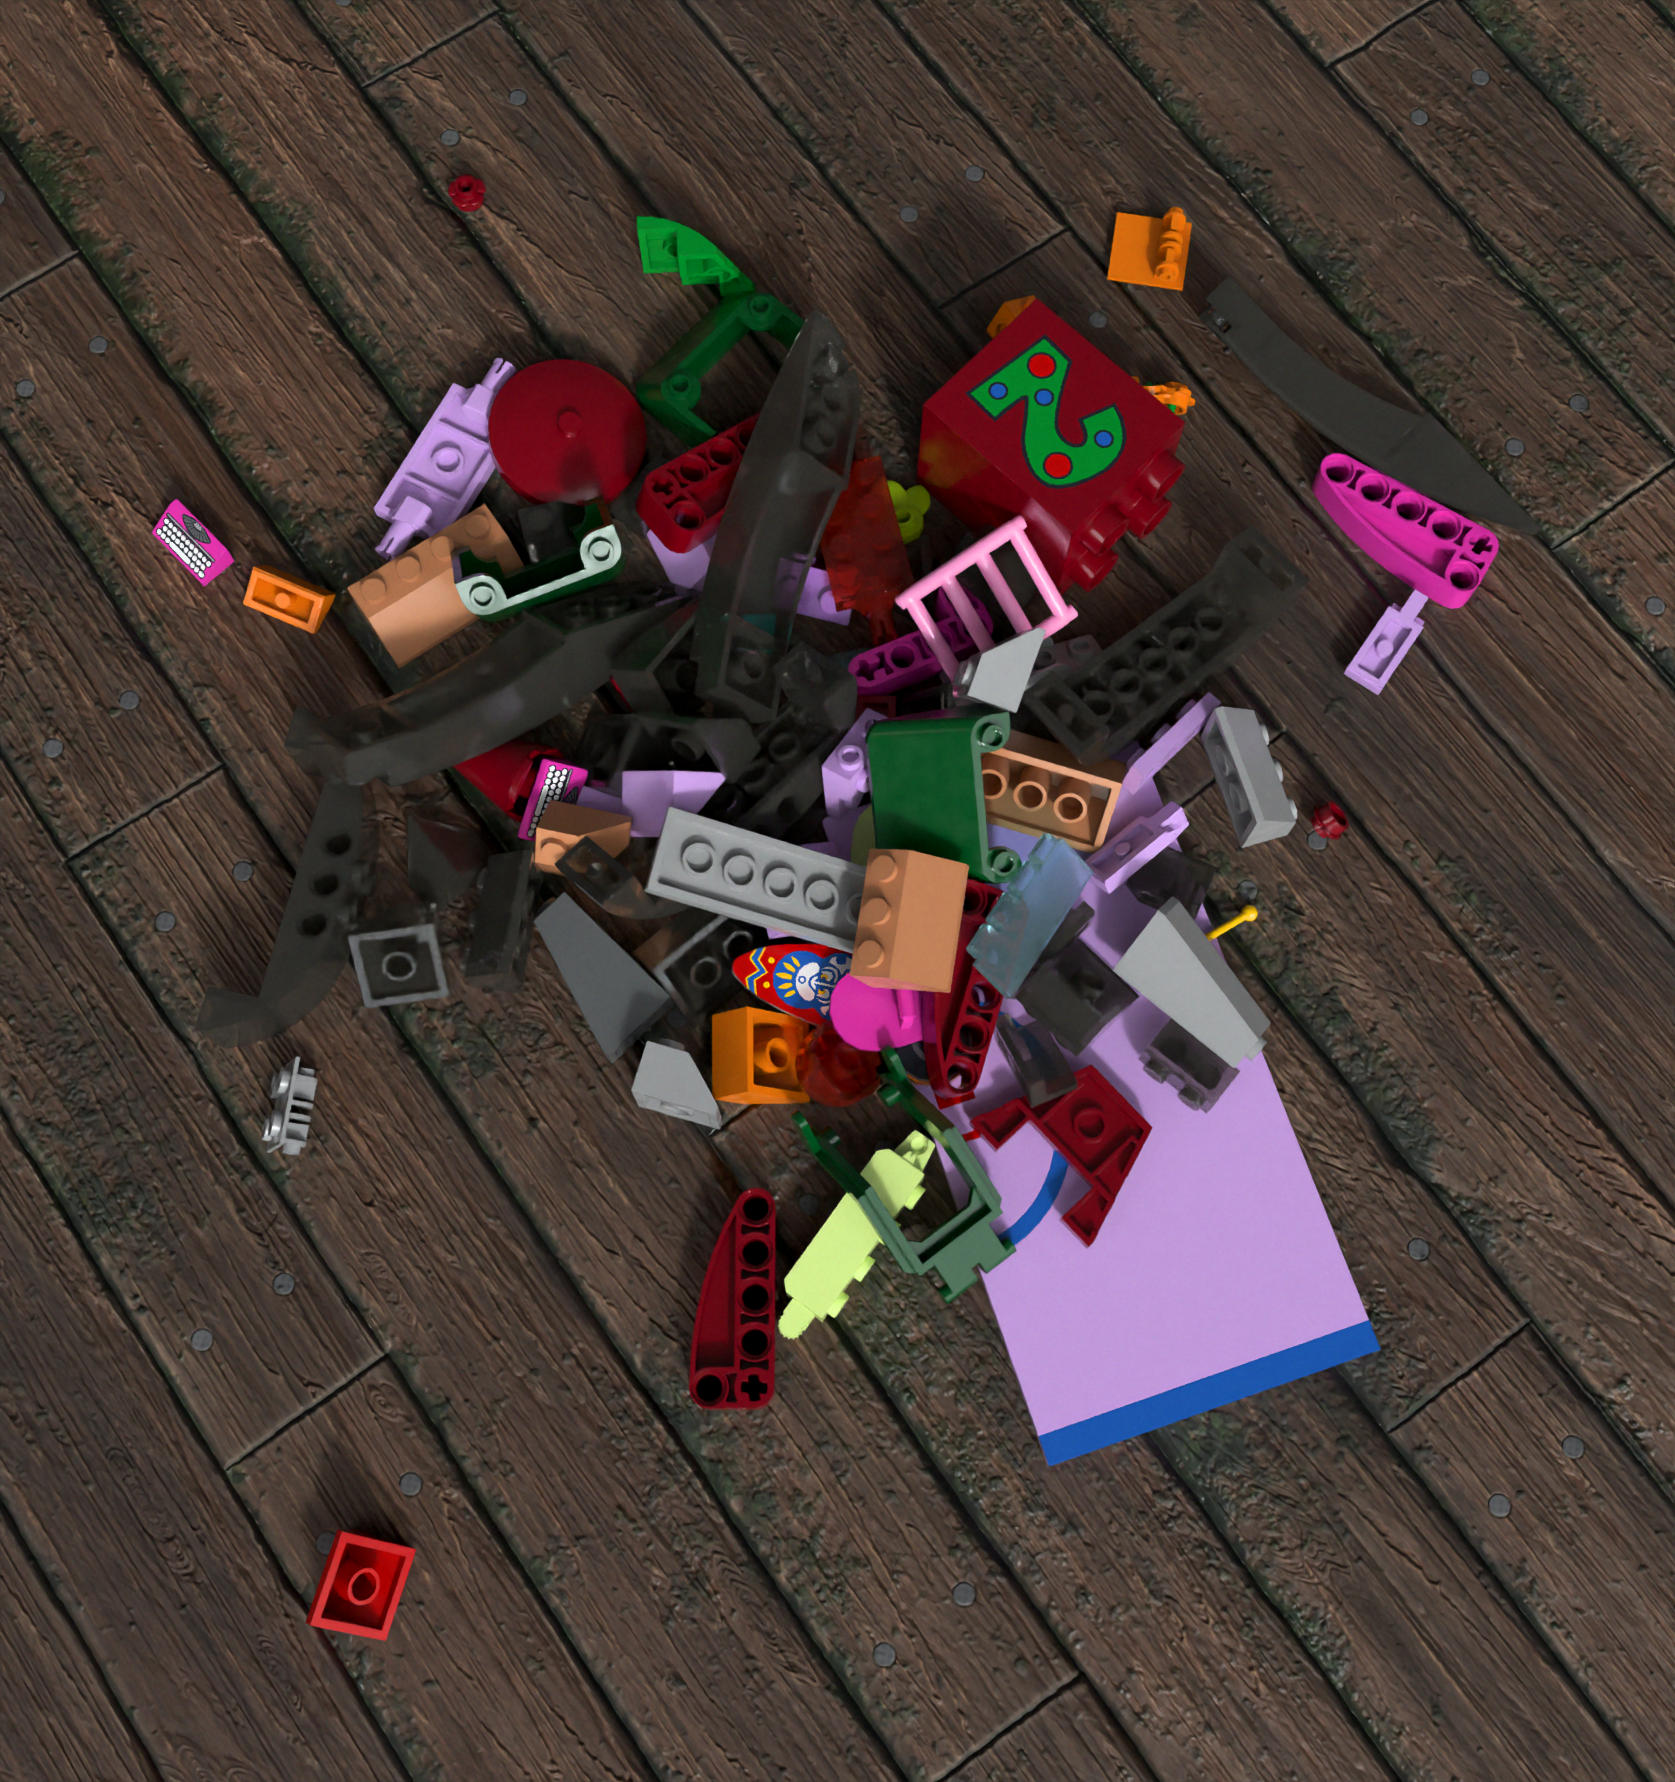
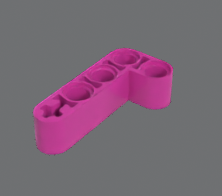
(915, 651)

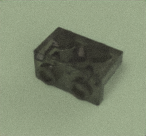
(1187, 1067)

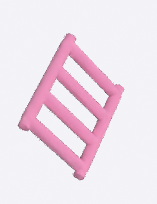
(979, 554)

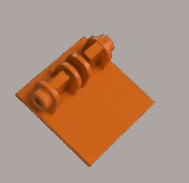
(1150, 249)

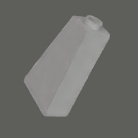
(1194, 985)

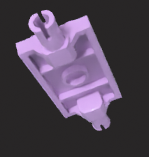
(444, 465)

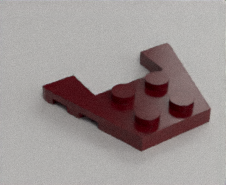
(1090, 1131)

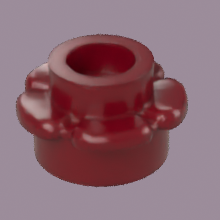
(469, 200)
(1329, 820)

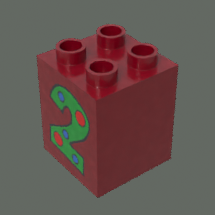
(1054, 436)

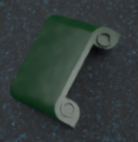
(931, 786)

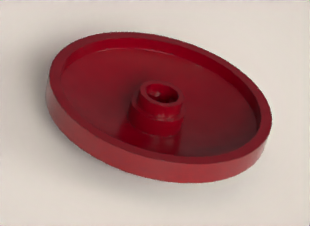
(566, 433)

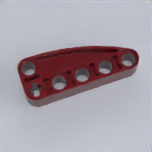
(689, 494)
(947, 1012)
(724, 1319)

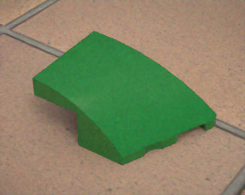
(677, 248)

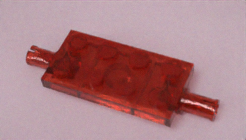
(866, 549)

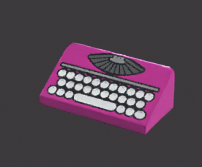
(192, 543)
(555, 781)

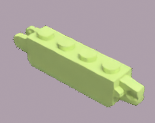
(847, 1238)

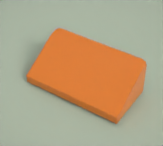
(288, 598)

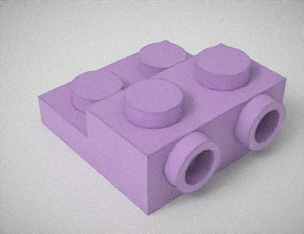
(847, 770)

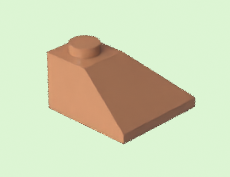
(567, 824)

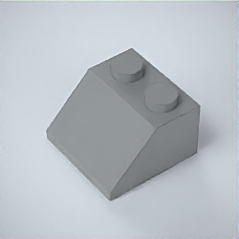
(673, 1085)

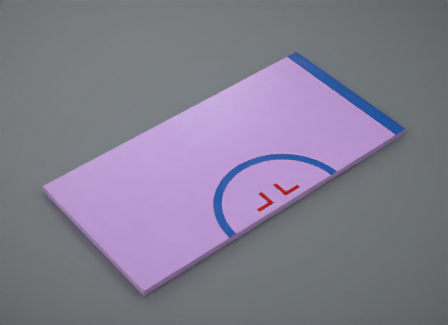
(1210, 1260)

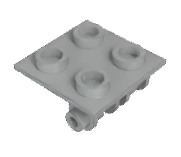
(286, 1085)

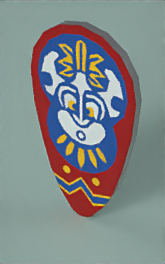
(794, 977)

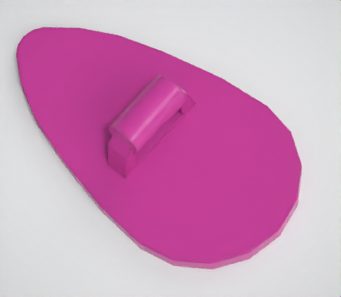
(877, 1016)

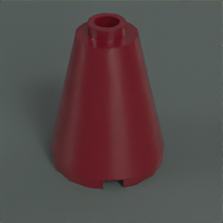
(508, 773)

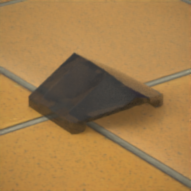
(1172, 875)

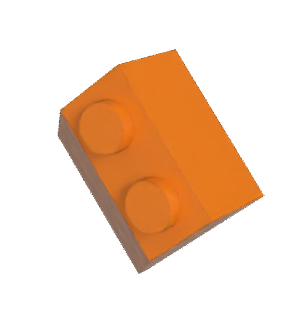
(756, 1057)

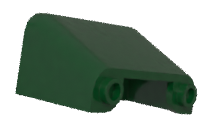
(502, 595)

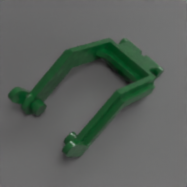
(958, 1241)

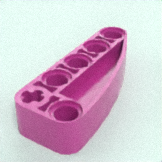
(1406, 545)

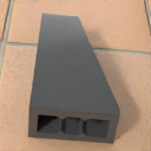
(605, 981)

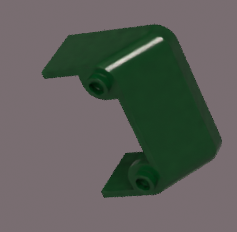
(673, 383)

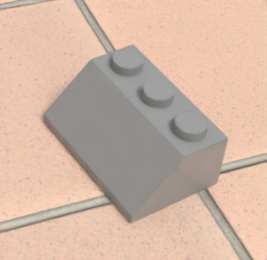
(1000, 671)
(1248, 776)

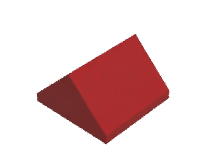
(361, 1584)

